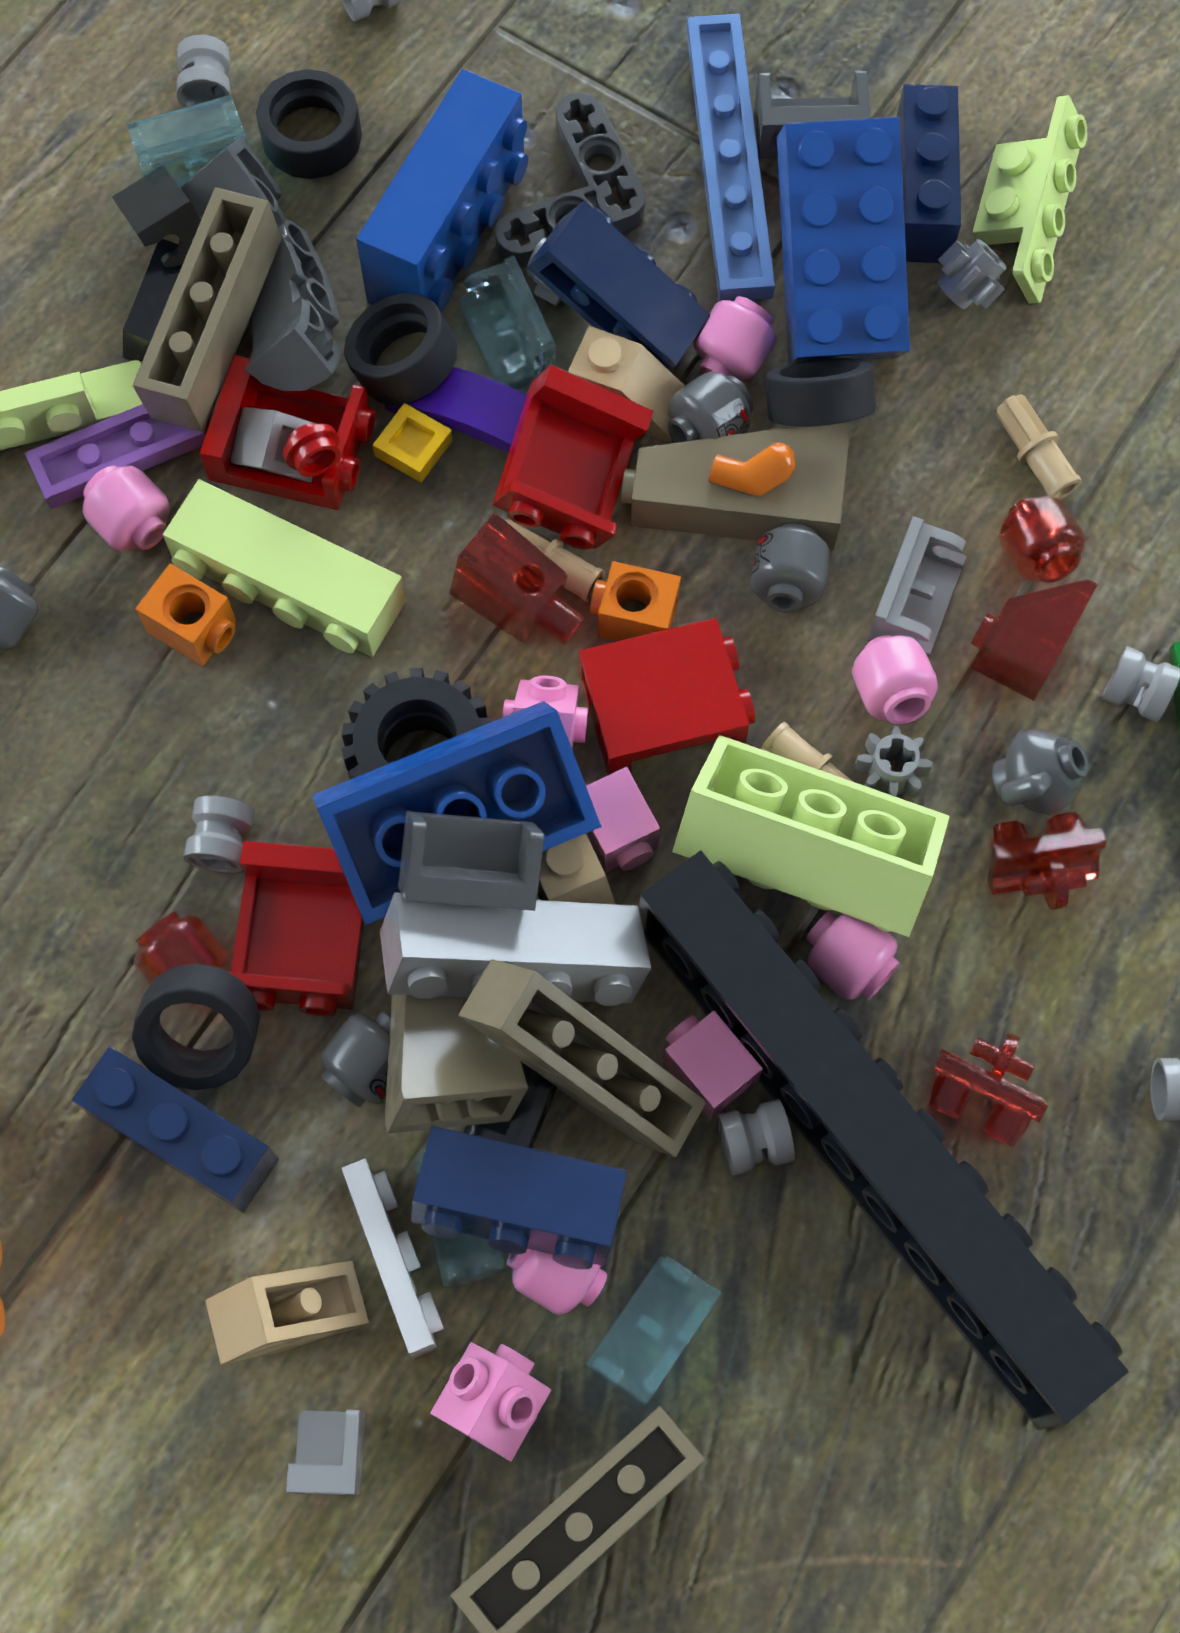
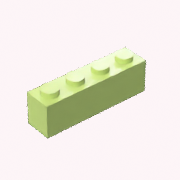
(284, 569)

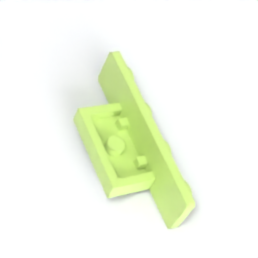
(1029, 195)
(66, 403)

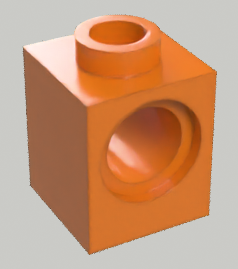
(628, 582)
(178, 595)

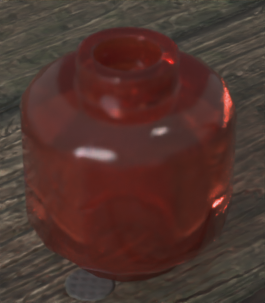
(1042, 539)
(177, 943)

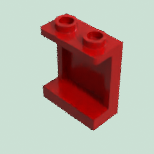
(348, 416)
(570, 458)
(664, 693)
(297, 929)

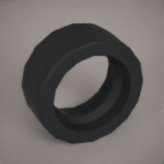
(304, 90)
(386, 323)
(820, 392)
(189, 1066)

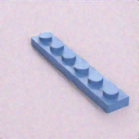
(730, 158)

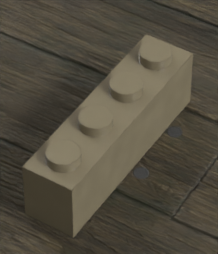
(208, 310)
(582, 1056)
(578, 1526)

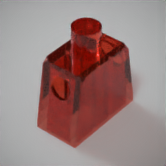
(513, 584)

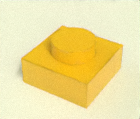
(412, 442)

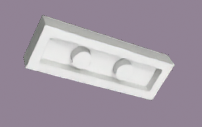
(394, 1257)

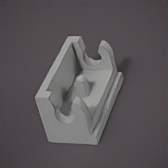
(920, 585)

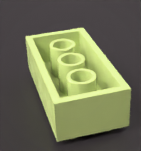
(813, 835)

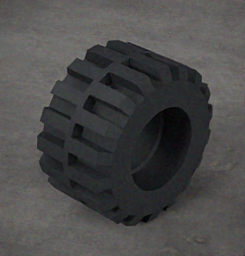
(404, 708)

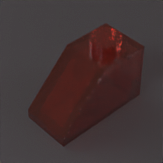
(1030, 635)

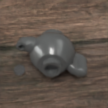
(1040, 771)

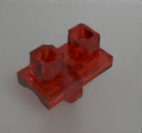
(1045, 863)
(1012, 1105)

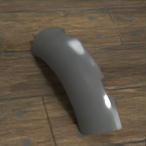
(296, 301)

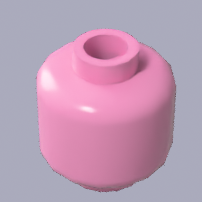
(735, 339)
(126, 508)
(895, 679)
(851, 955)
(553, 1284)

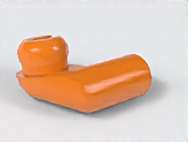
(757, 474)

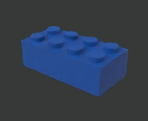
(445, 193)
(843, 239)
(498, 771)

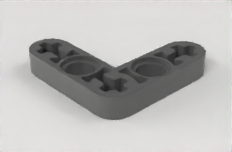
(595, 184)

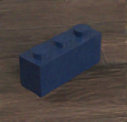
(930, 169)
(617, 285)
(176, 1129)
(517, 1198)

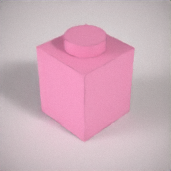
(628, 826)
(710, 1061)

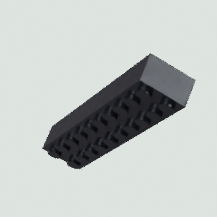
(880, 1147)

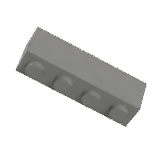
(578, 947)

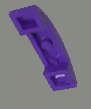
(474, 407)

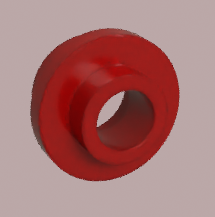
(312, 449)

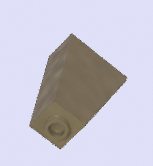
(674, 491)
(446, 1069)

